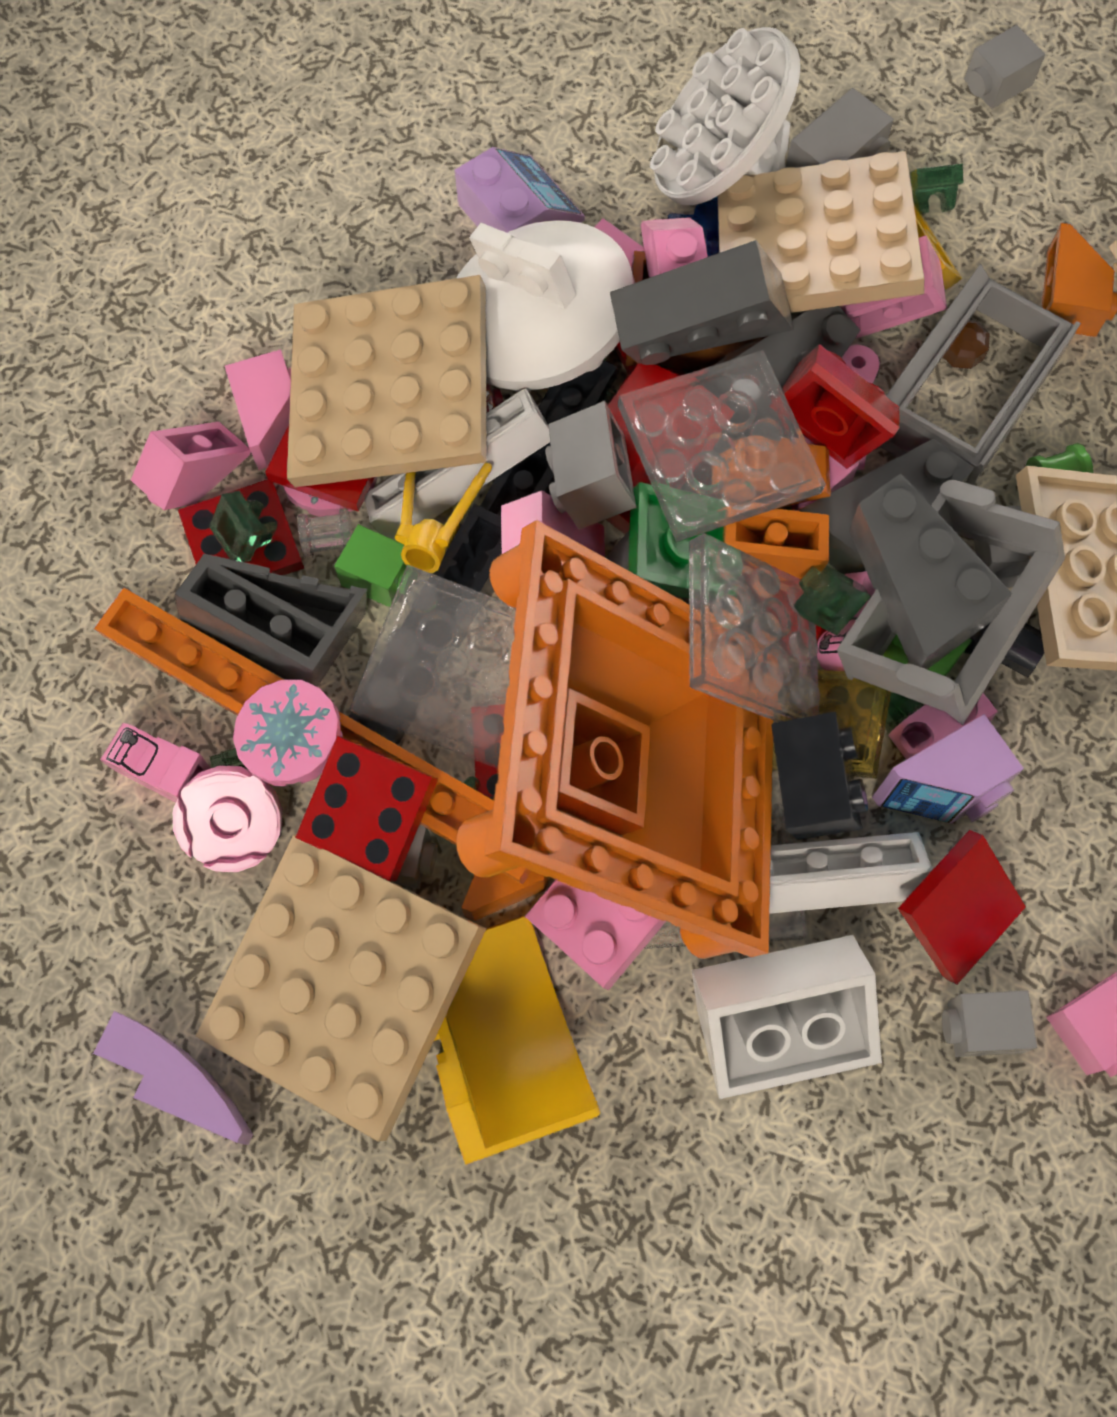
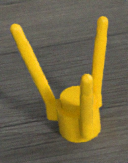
(428, 540)

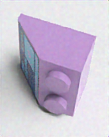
(511, 191)
(954, 776)

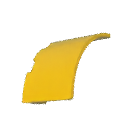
(508, 1050)

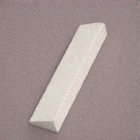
(513, 434)
(846, 872)

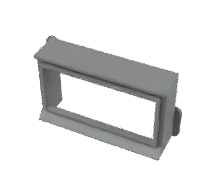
(1014, 312)
(974, 515)

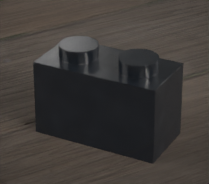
(818, 775)

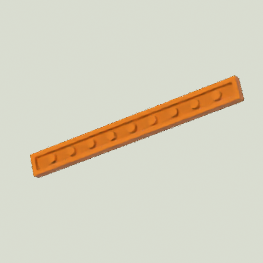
(233, 679)

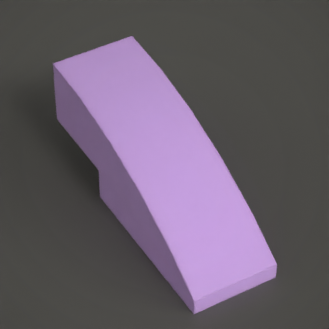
(171, 1078)

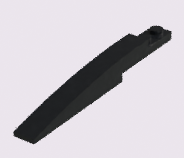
(480, 536)

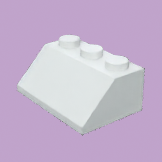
(788, 1016)

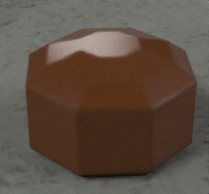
(969, 346)

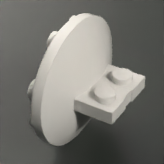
(729, 117)
(547, 300)

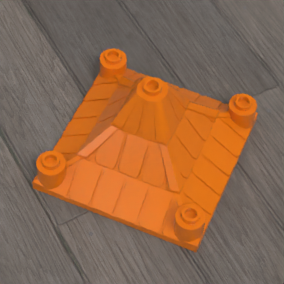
(617, 763)

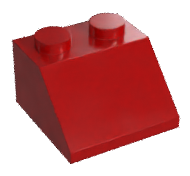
(839, 407)

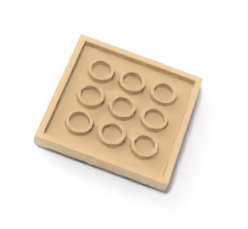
(831, 229)
(388, 382)
(1081, 600)
(340, 987)

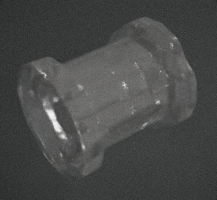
(324, 532)

